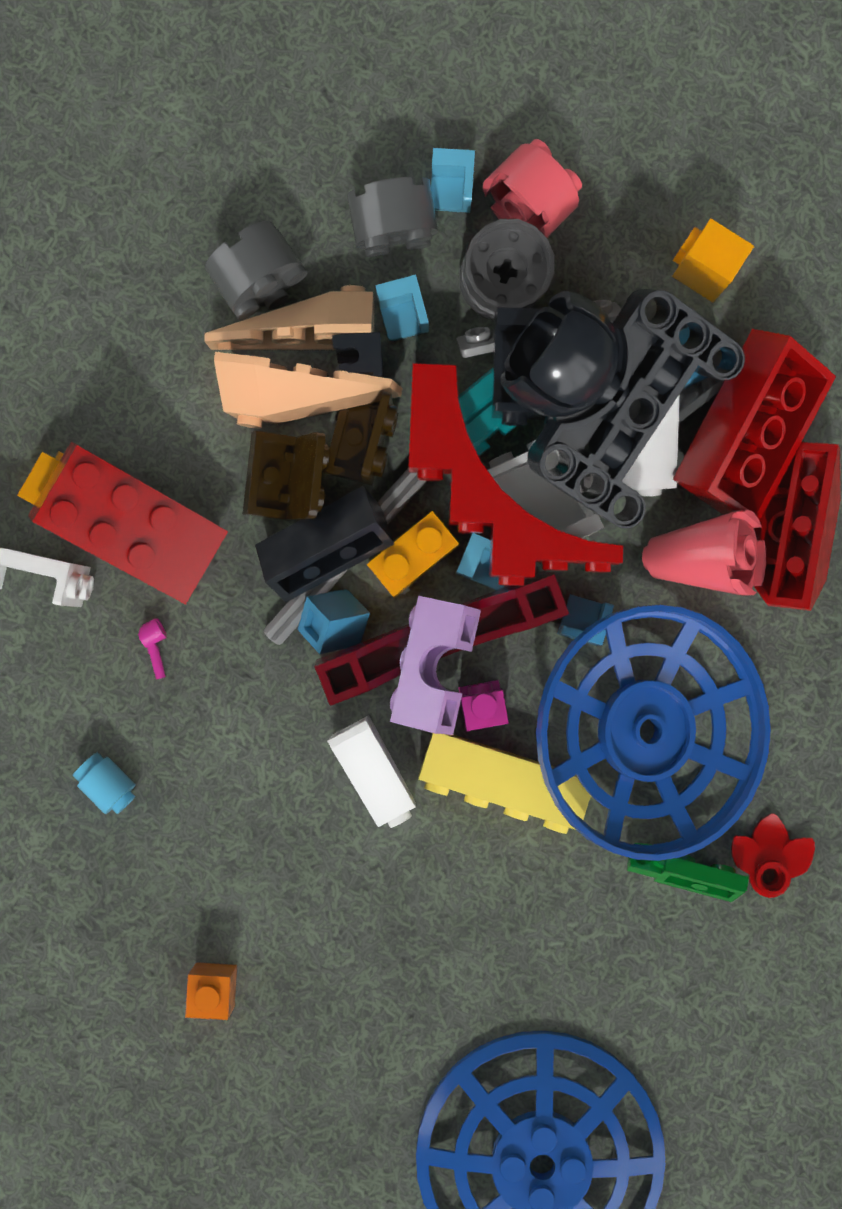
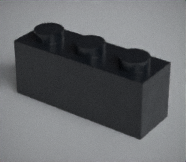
(324, 546)

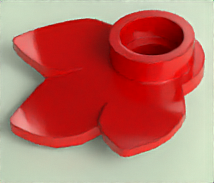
(772, 850)

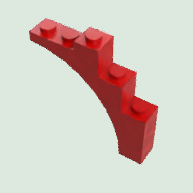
(476, 500)

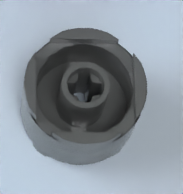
(392, 215)
(255, 270)

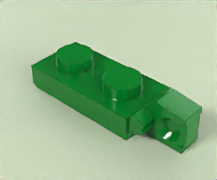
(683, 873)

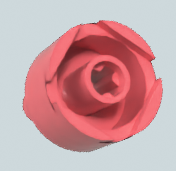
(533, 188)

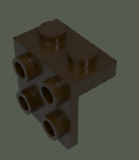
(359, 438)
(285, 476)

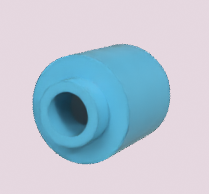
(105, 784)

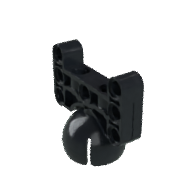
(589, 376)

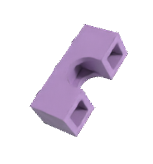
(420, 697)

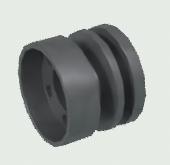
(512, 246)

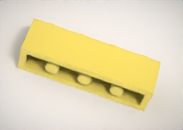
(497, 778)

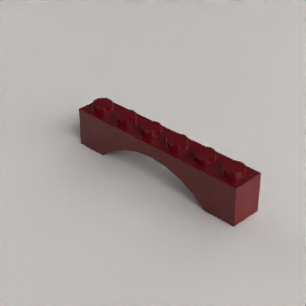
(378, 659)

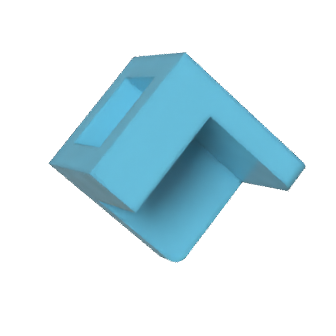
(452, 179)
(402, 308)
(476, 562)

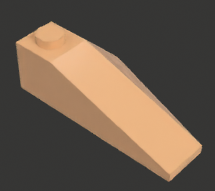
(301, 324)
(269, 393)

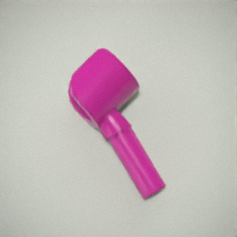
(149, 635)

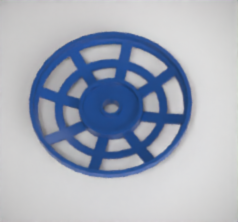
(672, 738)
(539, 1131)

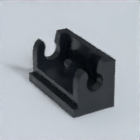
(359, 353)

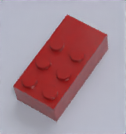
(755, 425)
(127, 523)

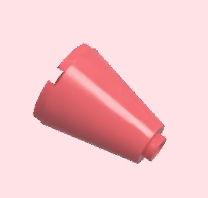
(711, 554)

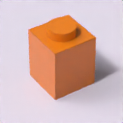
(211, 991)

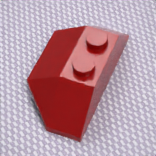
(801, 528)

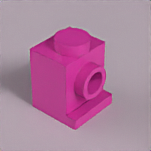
(483, 705)

